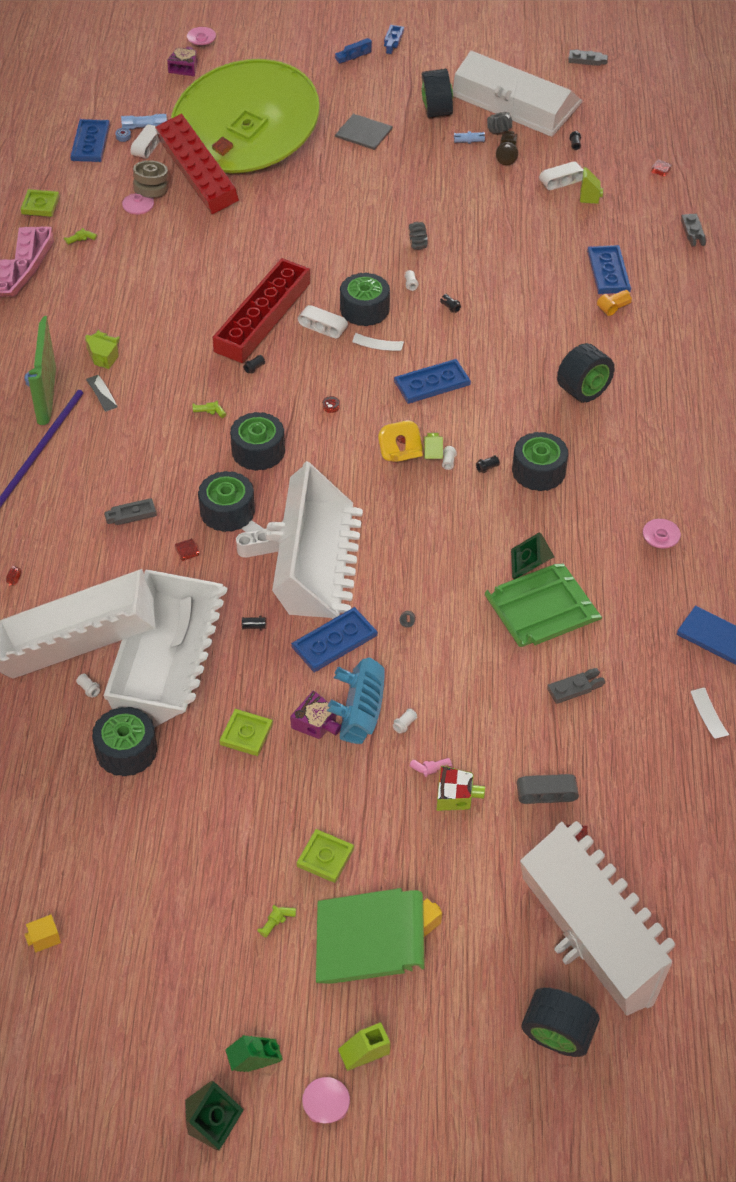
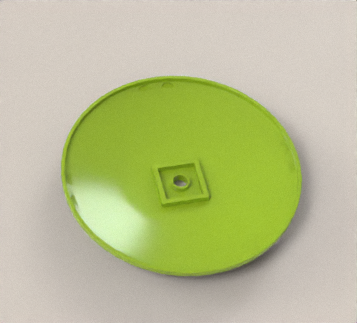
(258, 92)

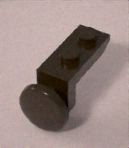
(507, 151)

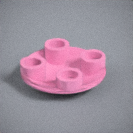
(326, 1100)

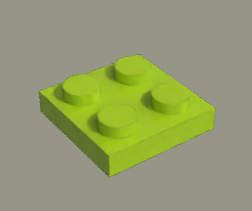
(40, 202)
(246, 732)
(325, 856)

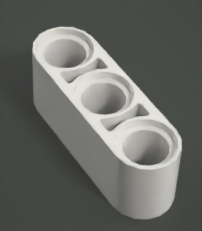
(145, 142)
(561, 175)
(322, 321)
(255, 543)

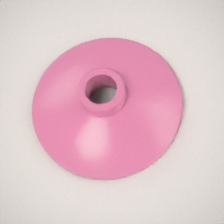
(201, 35)
(137, 204)
(661, 533)

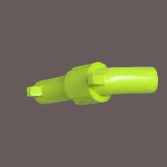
(79, 236)
(101, 335)
(210, 408)
(275, 917)

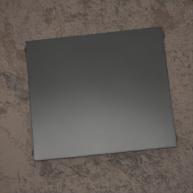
(363, 131)

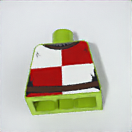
(457, 789)

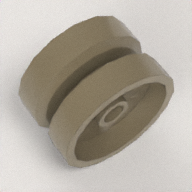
(150, 178)

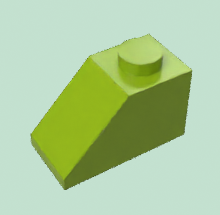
(590, 188)
(101, 351)

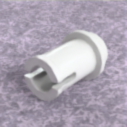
(411, 282)
(448, 459)
(91, 689)
(400, 724)

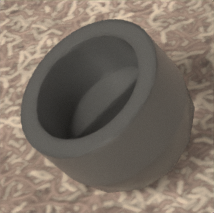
(403, 619)

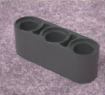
(547, 789)

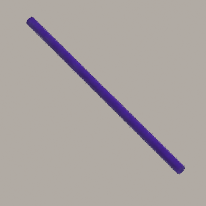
(38, 449)

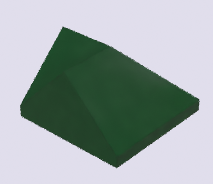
(530, 555)
(211, 1115)

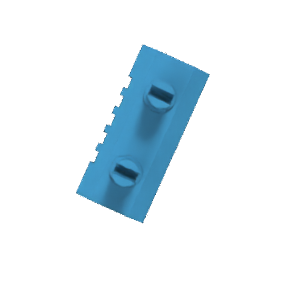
(363, 700)

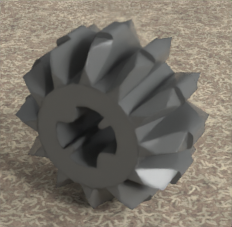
(499, 122)
(418, 235)

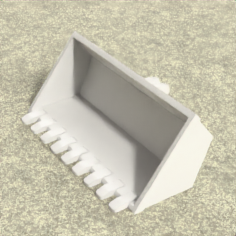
(510, 90)
(314, 546)
(76, 624)
(146, 668)
(598, 918)

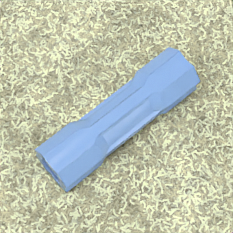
(133, 122)

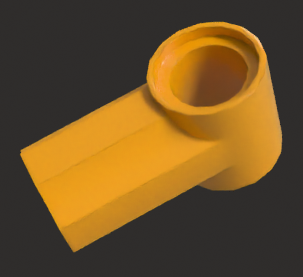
(610, 304)

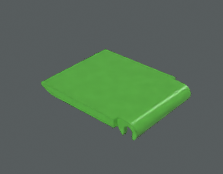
(45, 368)
(542, 605)
(369, 935)

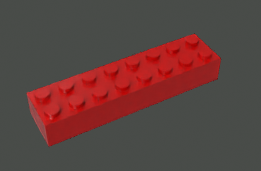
(197, 164)
(261, 310)

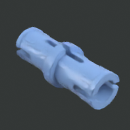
(469, 137)

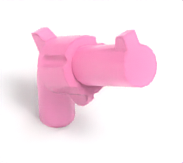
(430, 767)

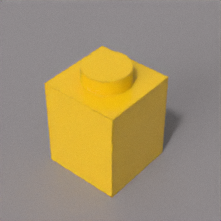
(432, 916)
(42, 933)

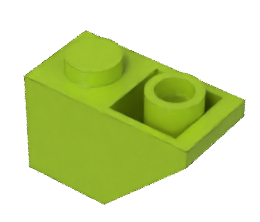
(433, 446)
(365, 1047)

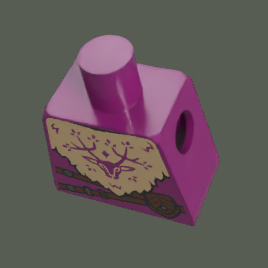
(183, 61)
(313, 717)

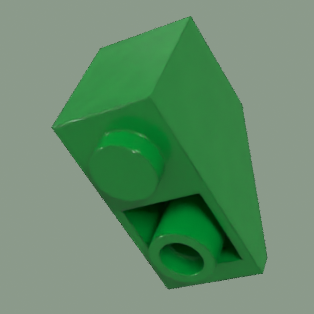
(253, 1053)

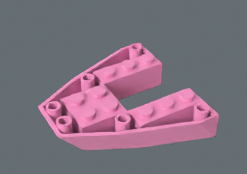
(30, 251)

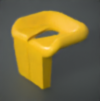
(388, 445)

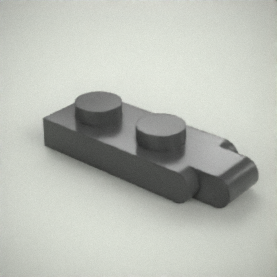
(587, 57)
(131, 512)

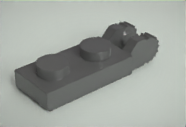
(693, 229)
(575, 686)

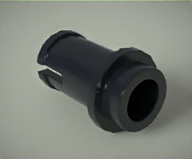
(575, 138)
(453, 305)
(253, 364)
(484, 465)
(254, 623)

